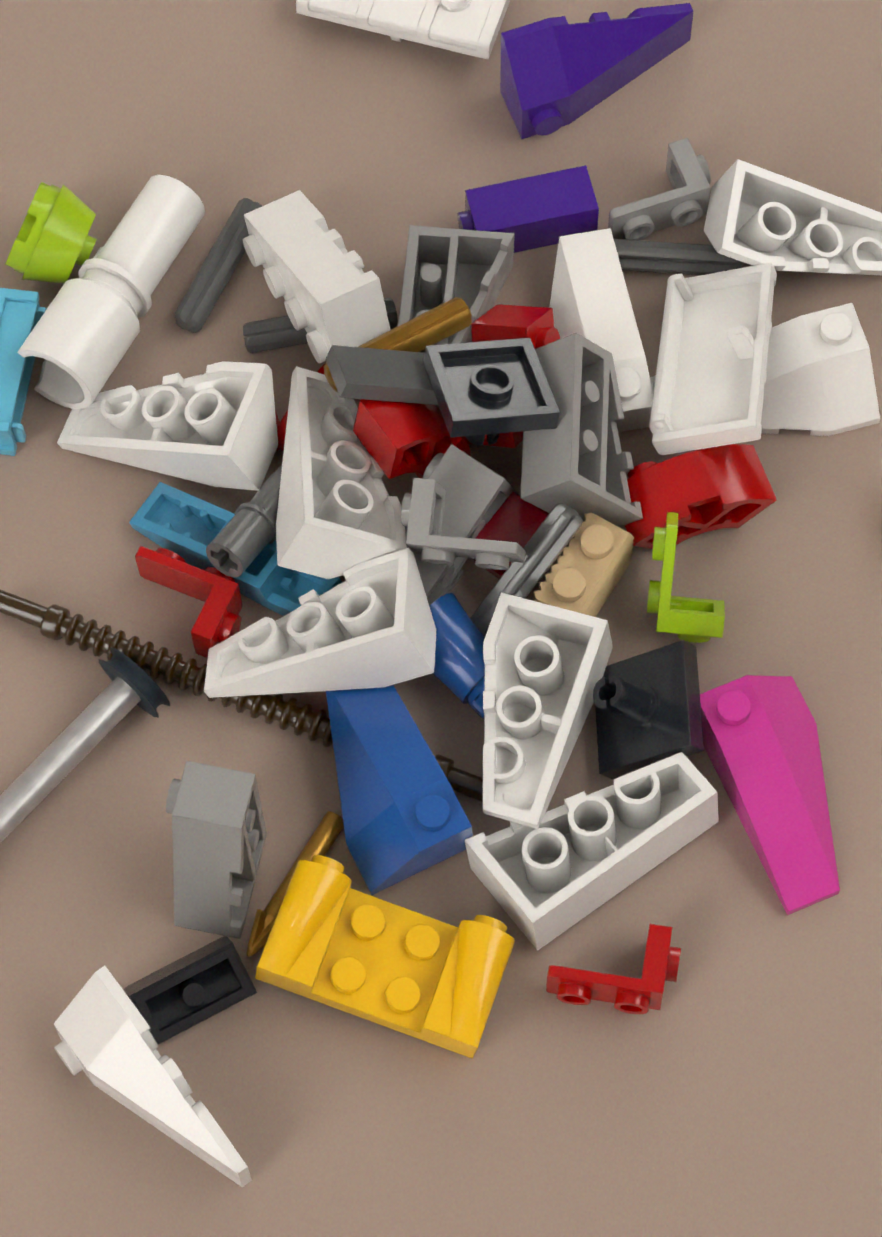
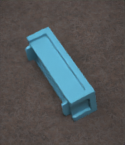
(18, 317)

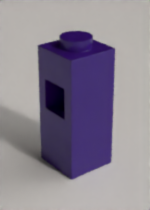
(534, 208)

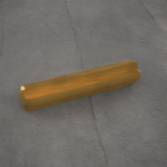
(421, 330)

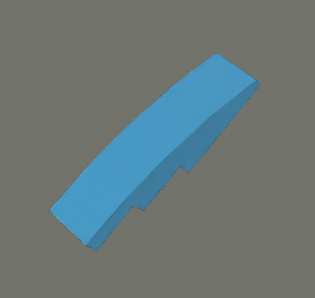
(190, 524)

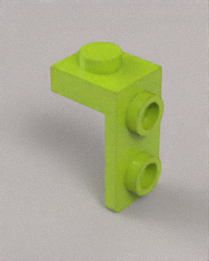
(690, 618)

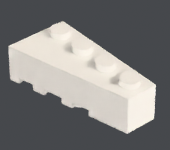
(315, 275)
(592, 846)

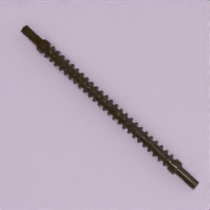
(57, 623)

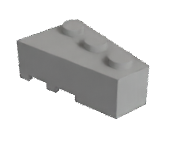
(452, 265)
(470, 502)
(215, 847)

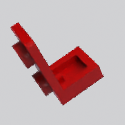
(220, 592)
(626, 993)

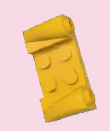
(385, 959)

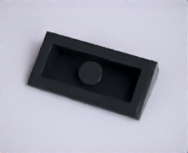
(191, 989)

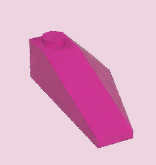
(774, 776)

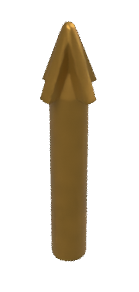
(317, 845)

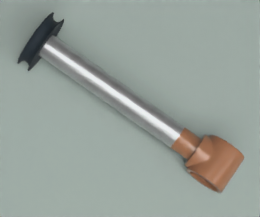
(128, 688)

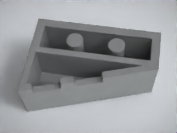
(583, 456)

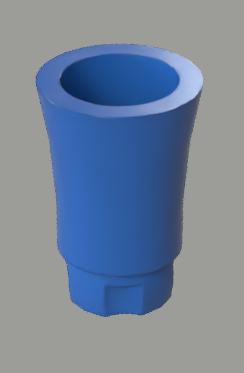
(459, 652)

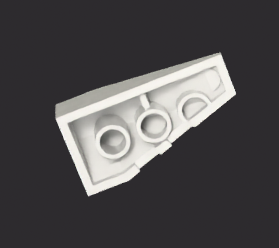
(793, 225)
(594, 302)
(819, 375)
(194, 428)
(330, 487)
(351, 637)
(535, 701)
(119, 1055)

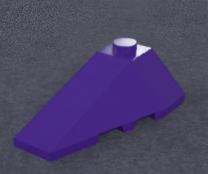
(563, 69)

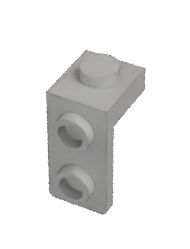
(677, 207)
(424, 517)

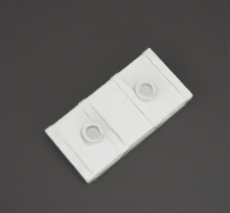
(447, 24)
(712, 359)

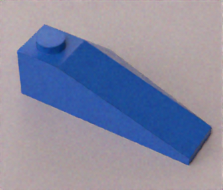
(391, 789)

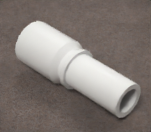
(99, 312)

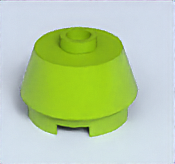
(52, 236)

